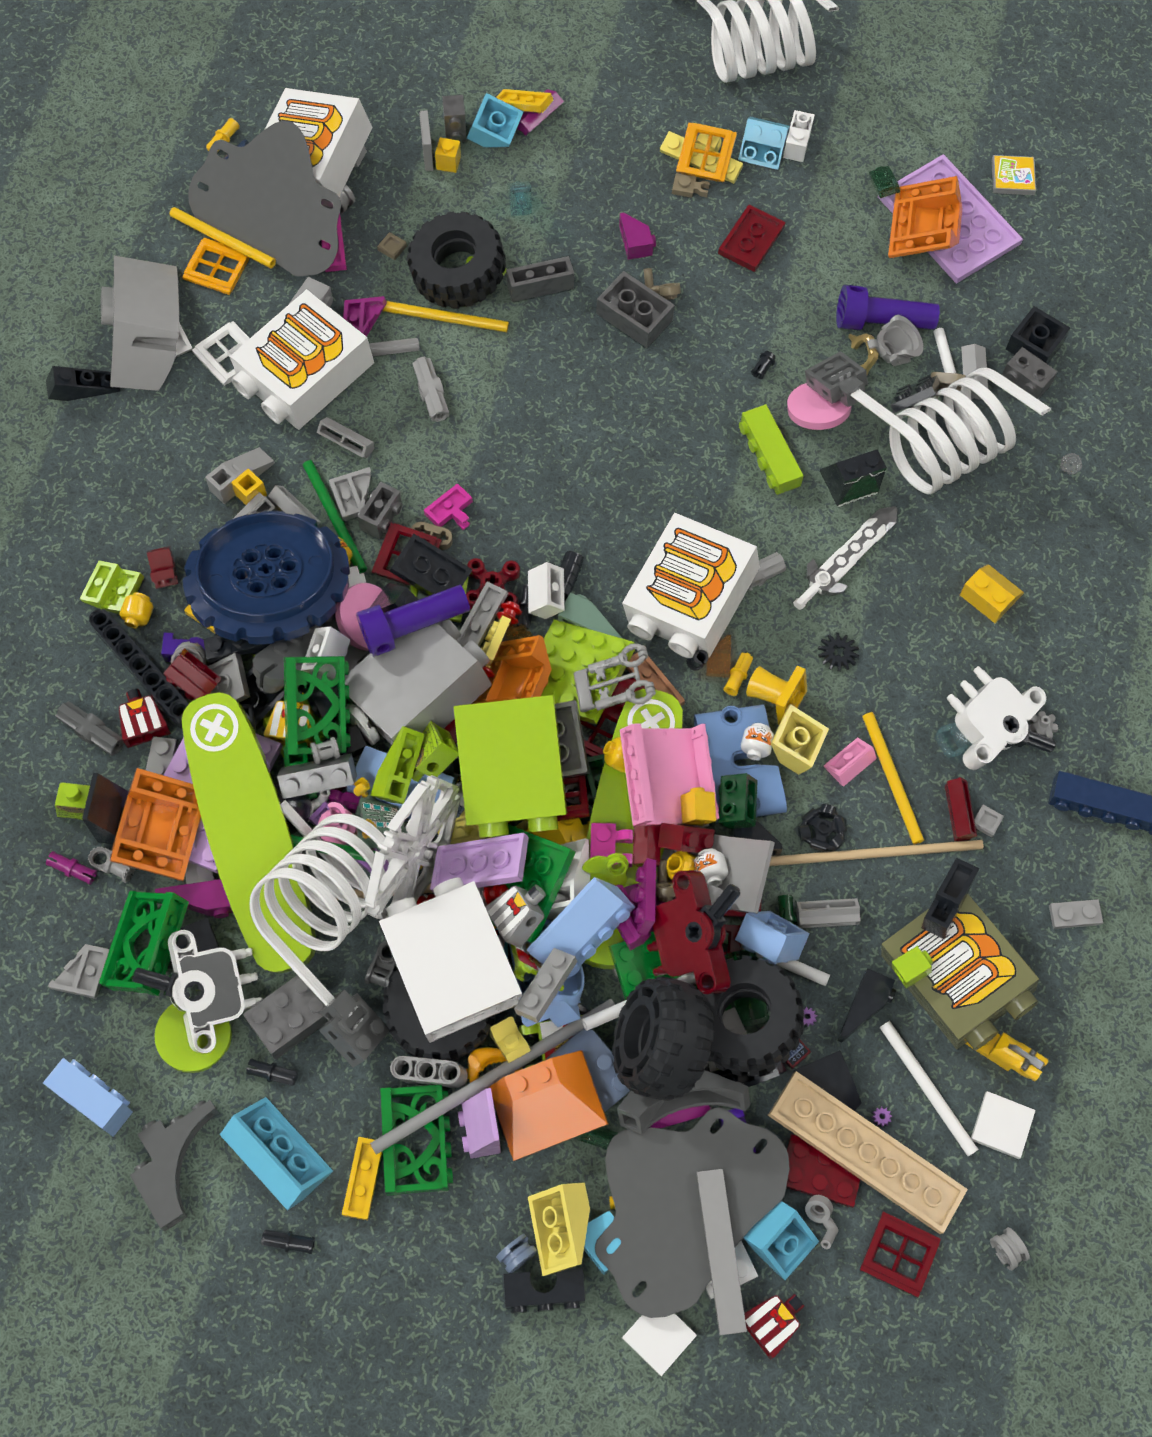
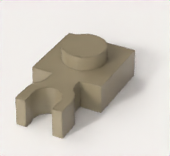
(686, 185)

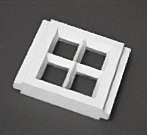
(212, 363)

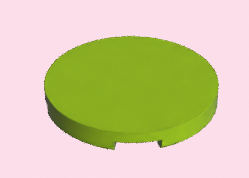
(174, 1047)

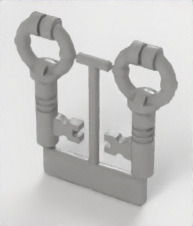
(584, 689)

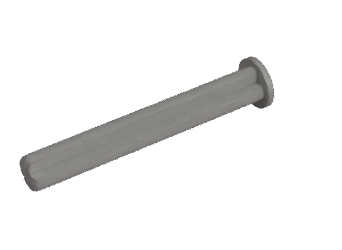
(395, 346)

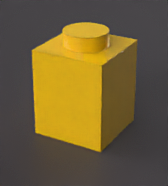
(448, 155)
(248, 486)
(698, 807)

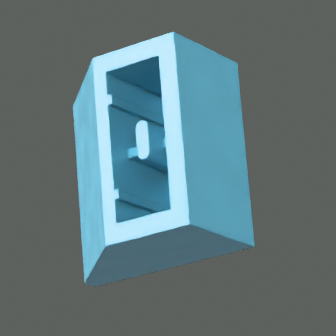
(763, 142)

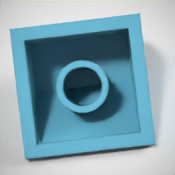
(494, 123)
(781, 1239)

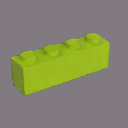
(771, 449)

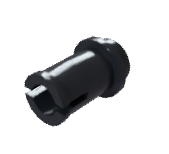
(766, 360)
(697, 661)

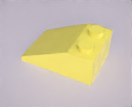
(560, 1226)

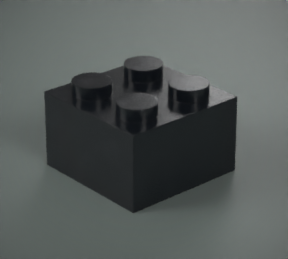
(1039, 335)

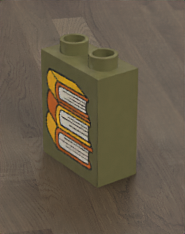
(972, 975)

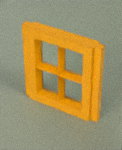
(724, 155)
(209, 281)

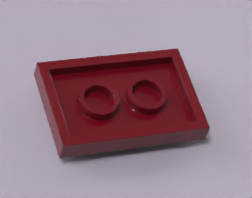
(751, 238)
(819, 1175)

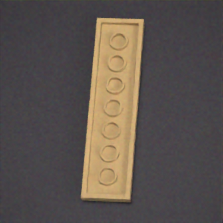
(868, 1152)

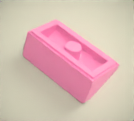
(851, 761)

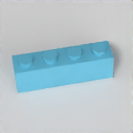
(275, 1152)

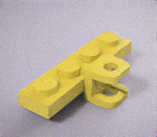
(673, 145)

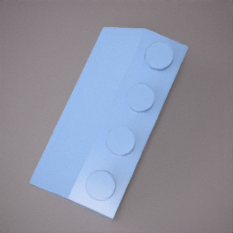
(584, 923)

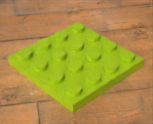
(573, 649)

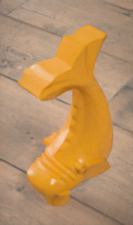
(482, 1058)

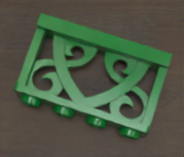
(292, 680)
(132, 923)
(396, 1170)

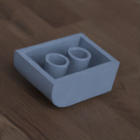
(600, 1065)

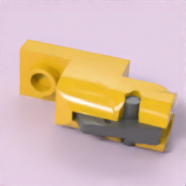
(1013, 1055)

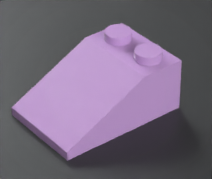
(480, 1125)

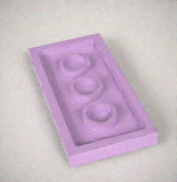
(482, 861)

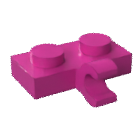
(450, 506)

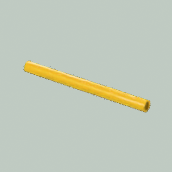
(222, 237)
(446, 316)
(893, 778)

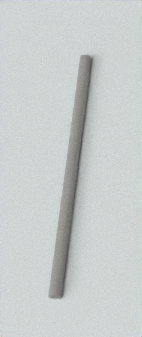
(482, 1082)

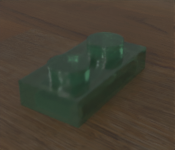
(884, 181)

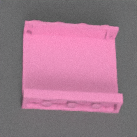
(663, 767)

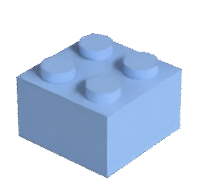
(771, 937)

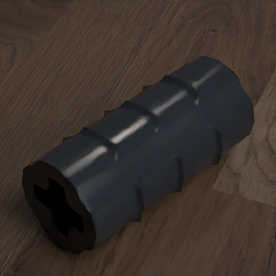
(572, 566)

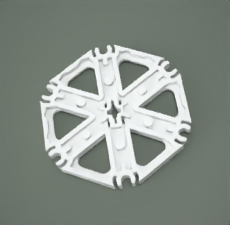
(414, 847)

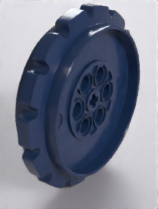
(266, 577)

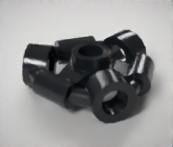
(823, 828)

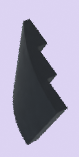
(833, 1077)

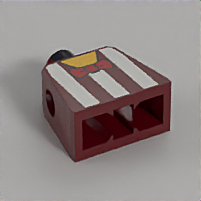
(141, 719)
(773, 1323)

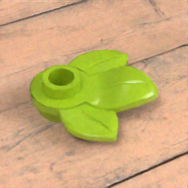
(603, 868)

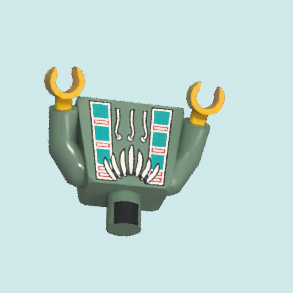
(373, 811)

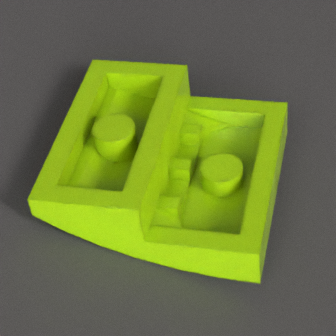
(110, 586)

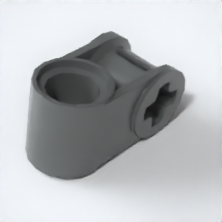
(381, 968)

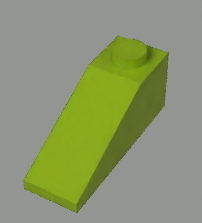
(398, 767)

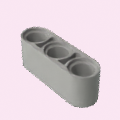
(417, 1070)

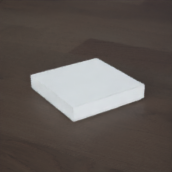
(1002, 1125)
(659, 1340)

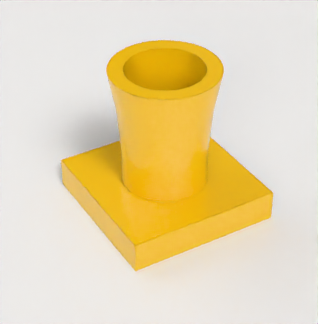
(778, 691)

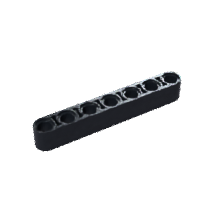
(134, 661)

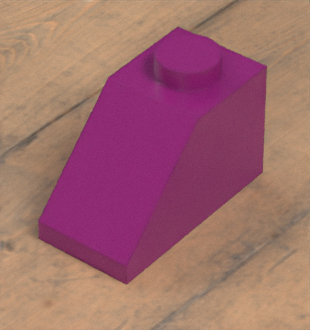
(636, 237)

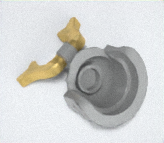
(894, 343)

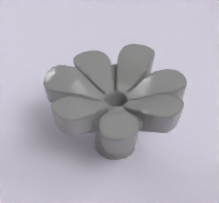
(1043, 724)

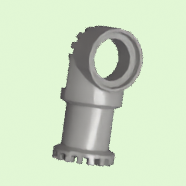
(111, 867)

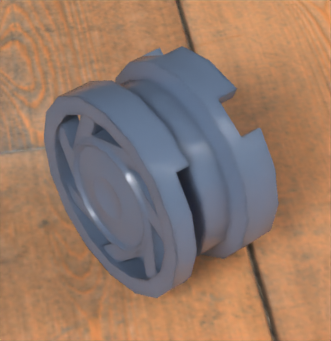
(519, 1256)

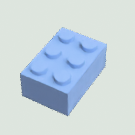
(89, 1095)

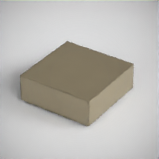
(392, 246)

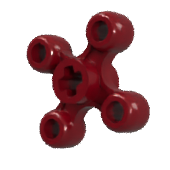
(498, 579)

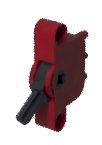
(692, 932)

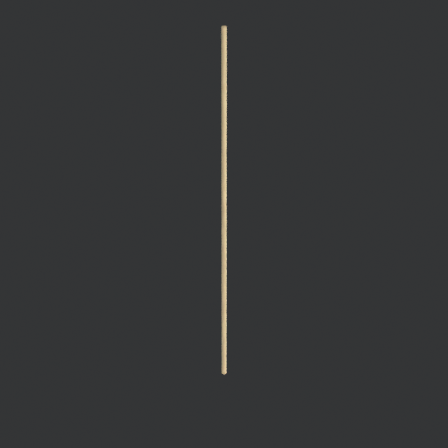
(851, 854)

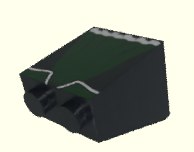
(855, 477)

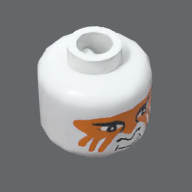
(757, 741)
(712, 865)

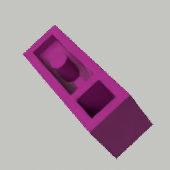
(203, 897)

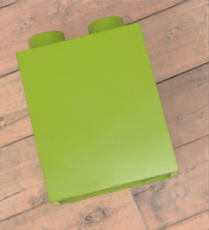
(510, 764)

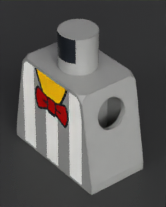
(517, 913)

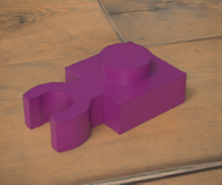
(346, 799)

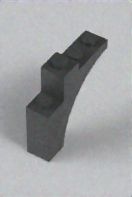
(641, 1112)
(167, 1146)

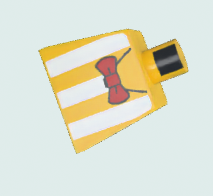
(276, 725)

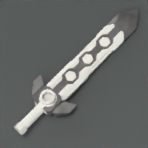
(827, 576)

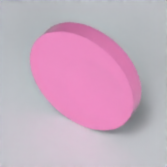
(813, 411)
(357, 599)

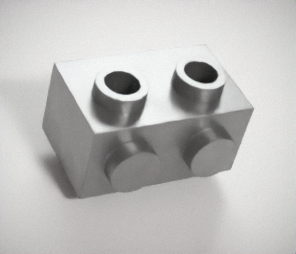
(1029, 373)
(379, 510)

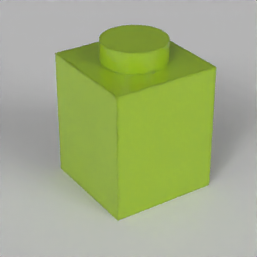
(912, 966)

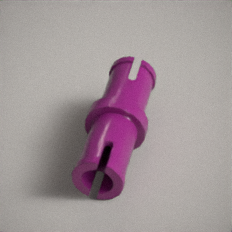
(71, 867)

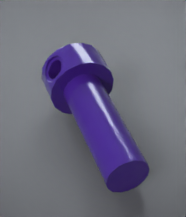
(857, 307)
(382, 628)

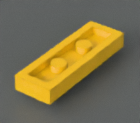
(526, 100)
(362, 1180)

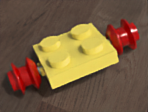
(497, 631)

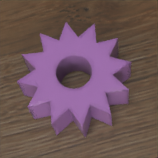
(812, 1016)
(881, 1121)

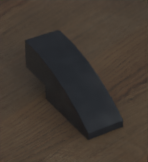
(949, 898)

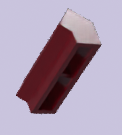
(960, 809)
(646, 844)

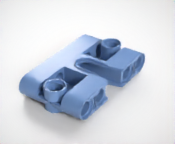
(725, 748)

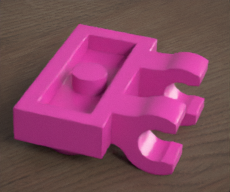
(604, 839)

